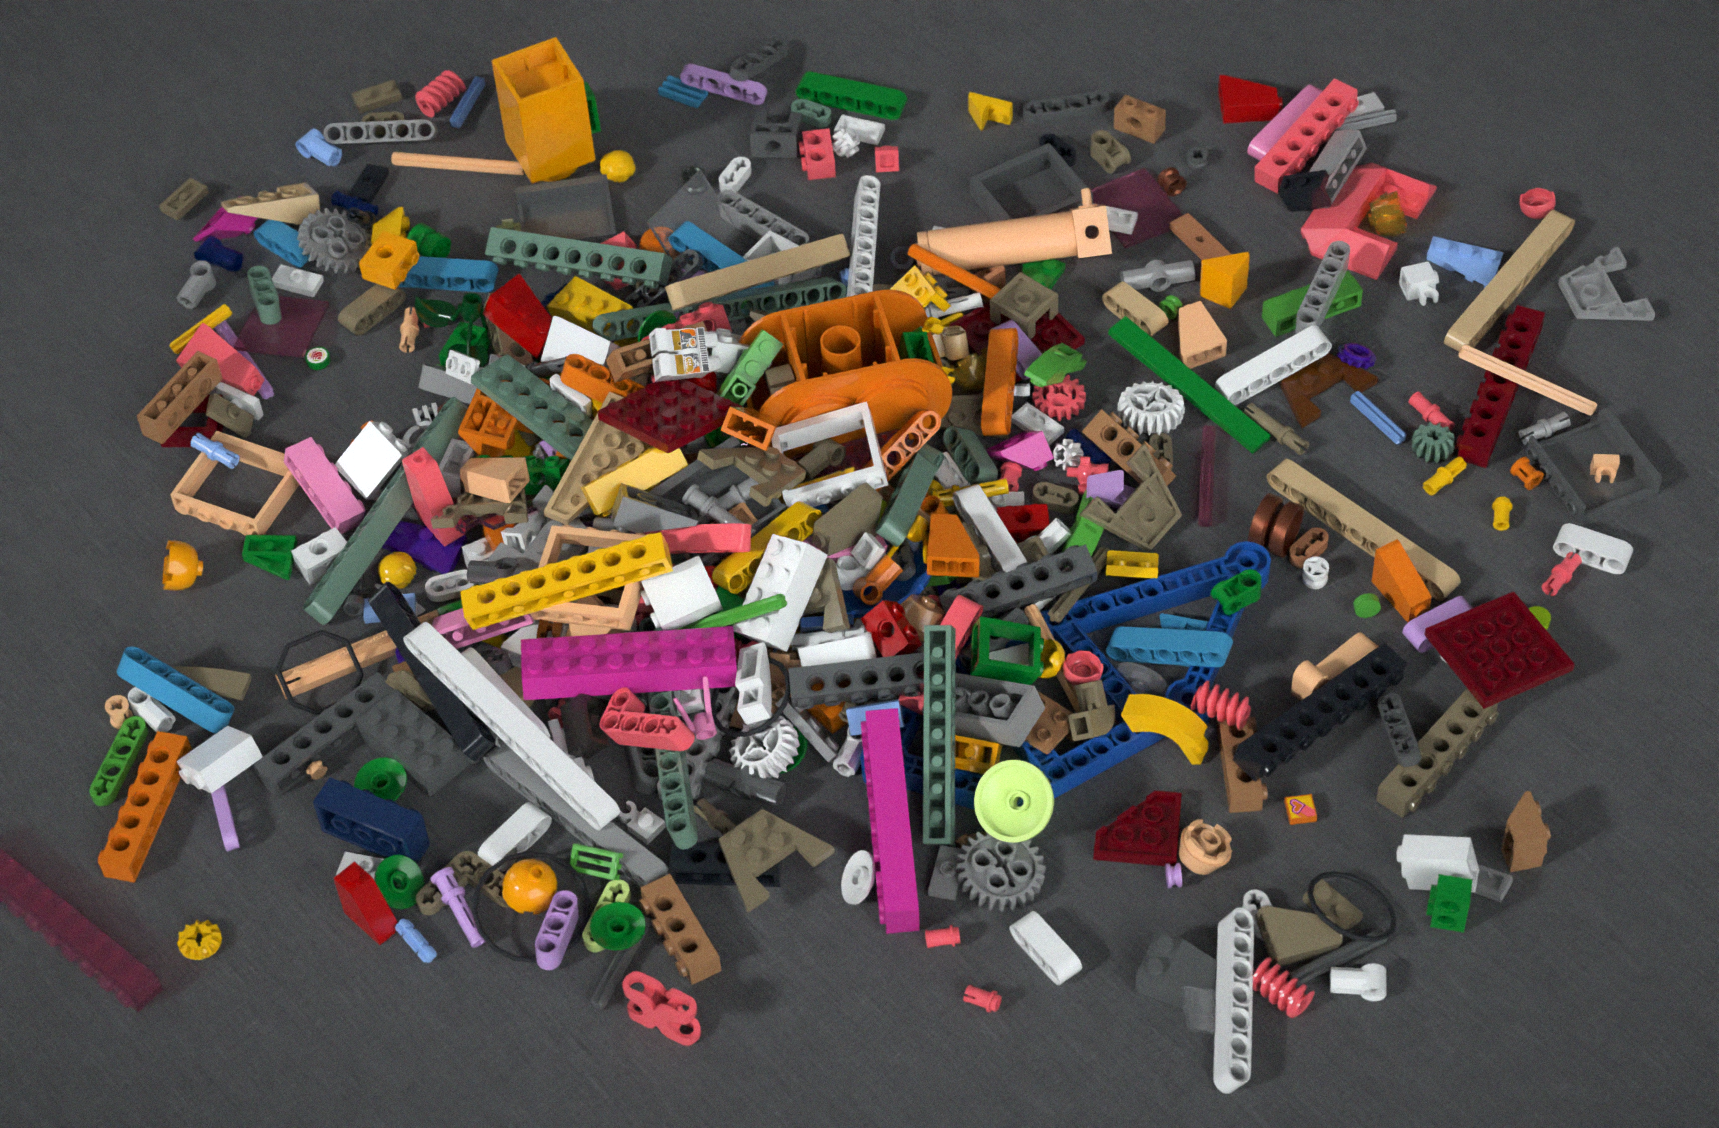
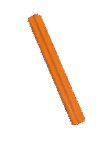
(953, 271)

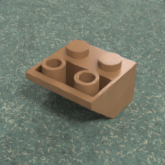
(1525, 836)

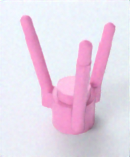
(703, 722)

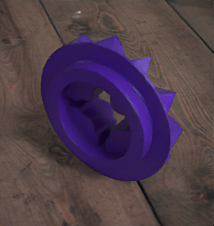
(1356, 355)

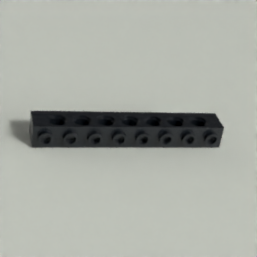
(1320, 712)

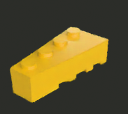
(583, 302)
(640, 473)

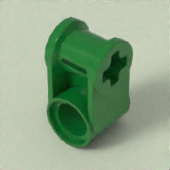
(1238, 591)

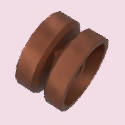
(1276, 524)

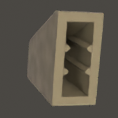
(848, 521)
(1295, 935)

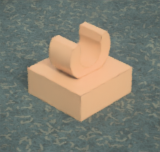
(1604, 465)

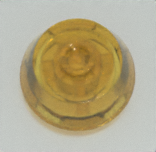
(1388, 215)
(971, 371)

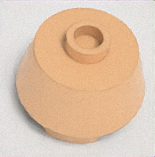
(1204, 847)

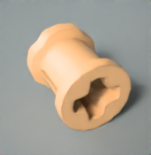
(120, 708)

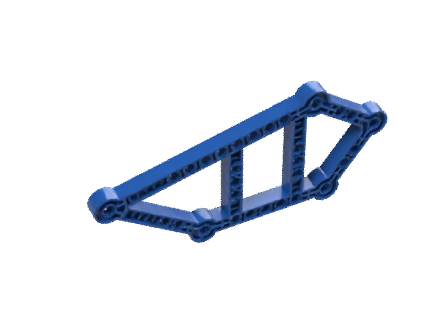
(1092, 615)

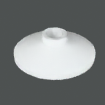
(858, 877)

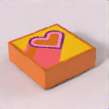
(1300, 809)

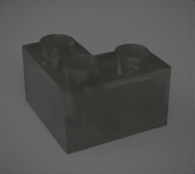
(582, 725)

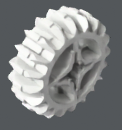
(1151, 408)
(780, 746)

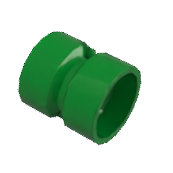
(429, 242)

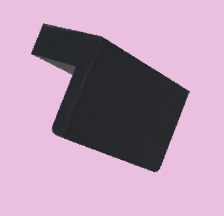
(1305, 191)

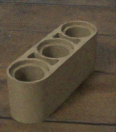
(370, 308)

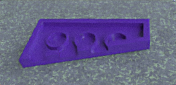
(425, 547)

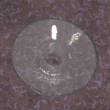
(1141, 678)

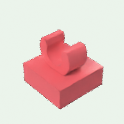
(886, 159)

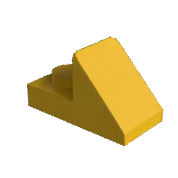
(988, 108)

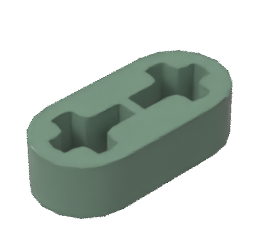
(813, 113)

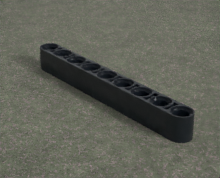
(464, 725)

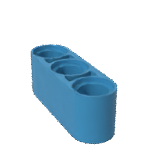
(282, 241)

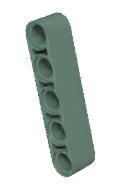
(906, 499)

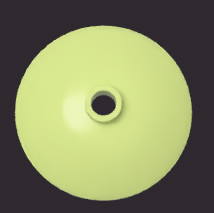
(998, 796)

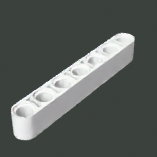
(1234, 1000)

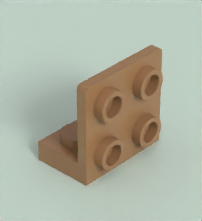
(1050, 727)

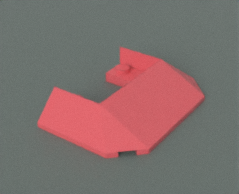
(1339, 223)

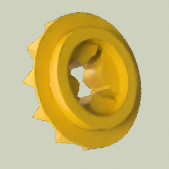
(210, 942)

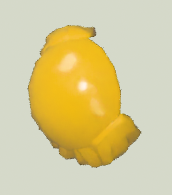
(617, 165)
(397, 569)
(1052, 657)

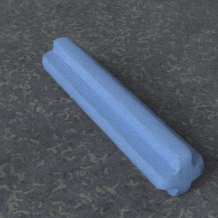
(467, 102)
(1377, 417)

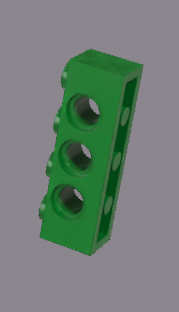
(550, 467)

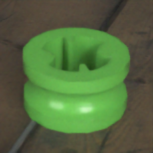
(1171, 306)

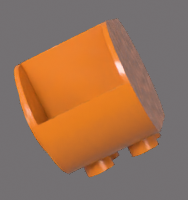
(849, 356)

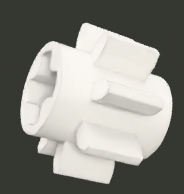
(845, 143)
(1067, 454)

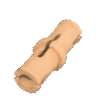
(409, 330)

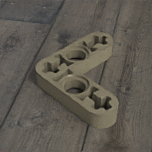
(463, 876)

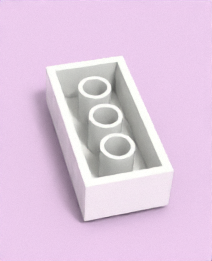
(786, 569)

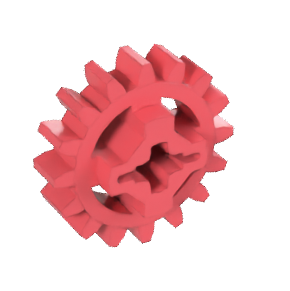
(1059, 398)

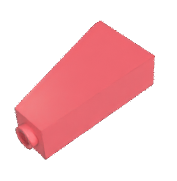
(233, 366)
(429, 492)

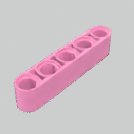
(1282, 122)

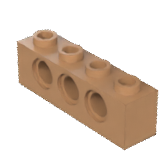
(635, 358)
(179, 397)
(1105, 426)
(1240, 795)
(666, 894)

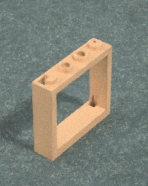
(250, 454)
(585, 614)

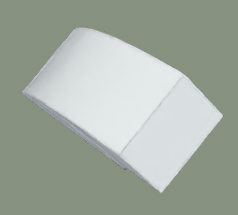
(754, 684)

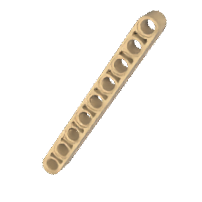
(757, 271)
(1510, 281)
(1357, 524)

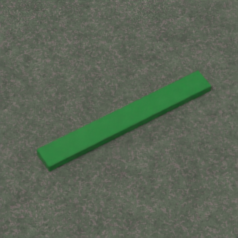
(1189, 384)

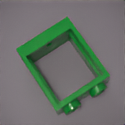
(1000, 670)

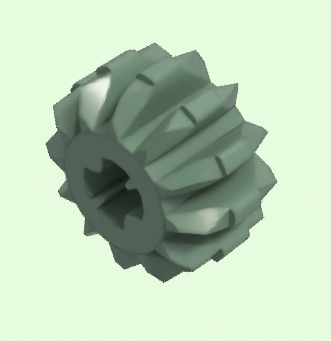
(1433, 442)

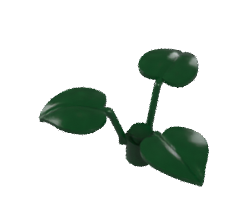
(439, 313)

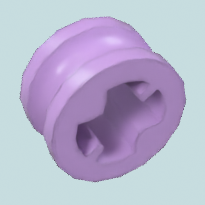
(1173, 875)

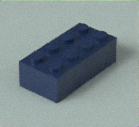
(370, 821)

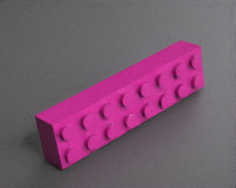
(630, 660)
(890, 821)

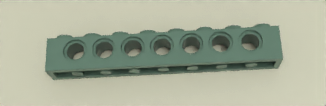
(501, 241)
(939, 735)

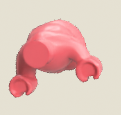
(1084, 470)

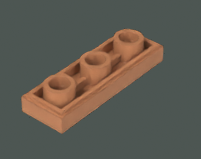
(1197, 238)

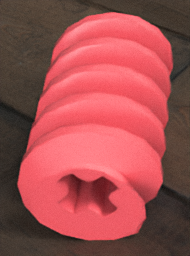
(439, 92)
(1221, 705)
(1280, 990)

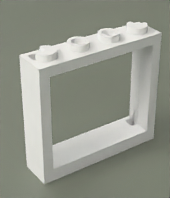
(825, 427)

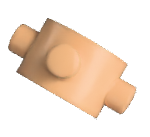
(316, 770)

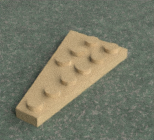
(598, 453)

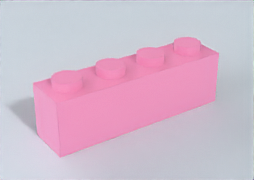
(324, 485)
(460, 634)

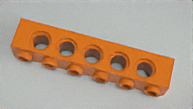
(144, 808)

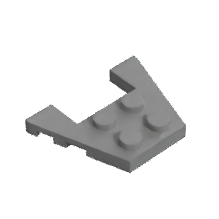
(1594, 296)
(535, 550)

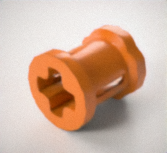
(1527, 473)

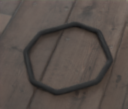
(302, 640)

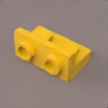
(1132, 564)

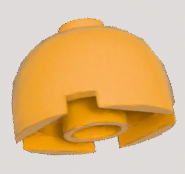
(180, 566)
(529, 886)

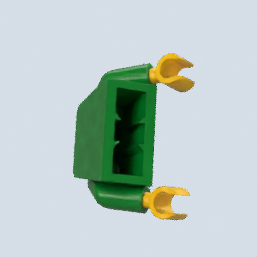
(917, 346)

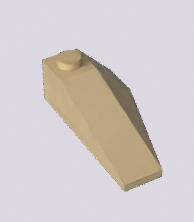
(288, 204)

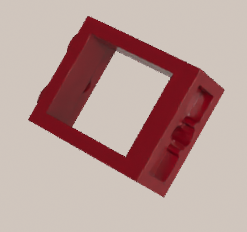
(183, 435)

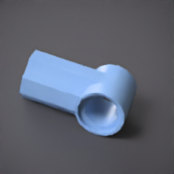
(315, 145)

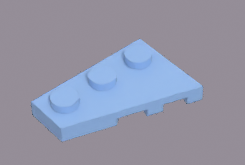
(1472, 261)

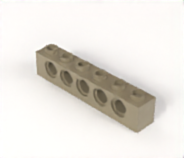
(1463, 718)

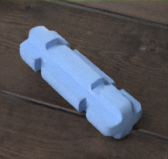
(415, 940)

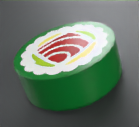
(317, 358)

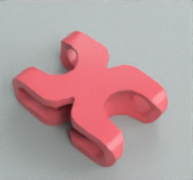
(662, 1008)

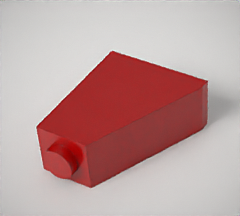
(1247, 100)
(365, 903)

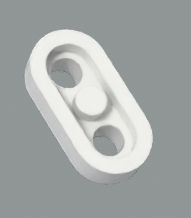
(448, 585)

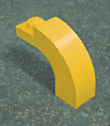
(1170, 719)

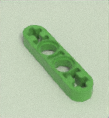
(114, 759)

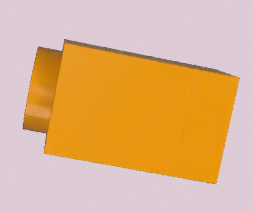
(544, 111)

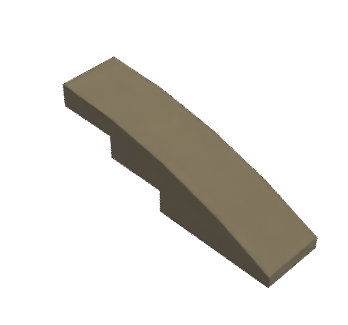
(220, 681)

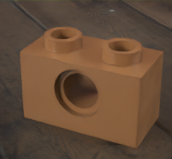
(1139, 119)

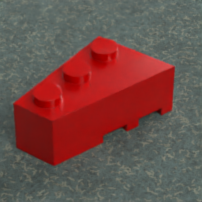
(519, 315)

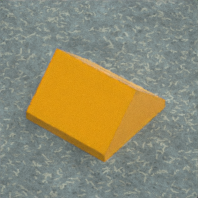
(1224, 278)

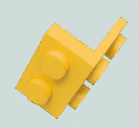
(922, 288)

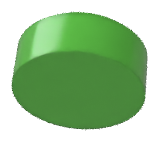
(1367, 605)

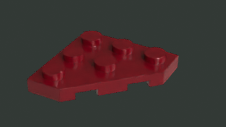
(1143, 832)

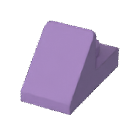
(1109, 488)

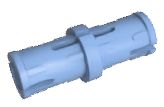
(215, 450)

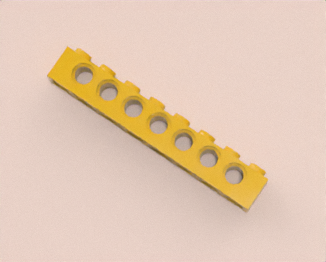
(556, 590)

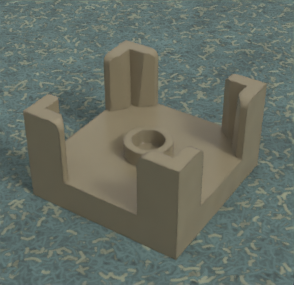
(1024, 302)

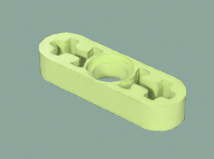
(606, 898)

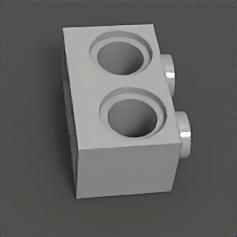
(454, 458)

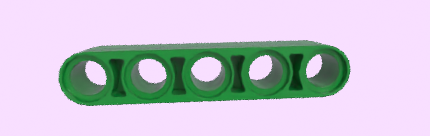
(851, 95)

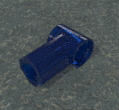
(216, 253)

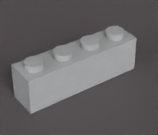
(1340, 159)

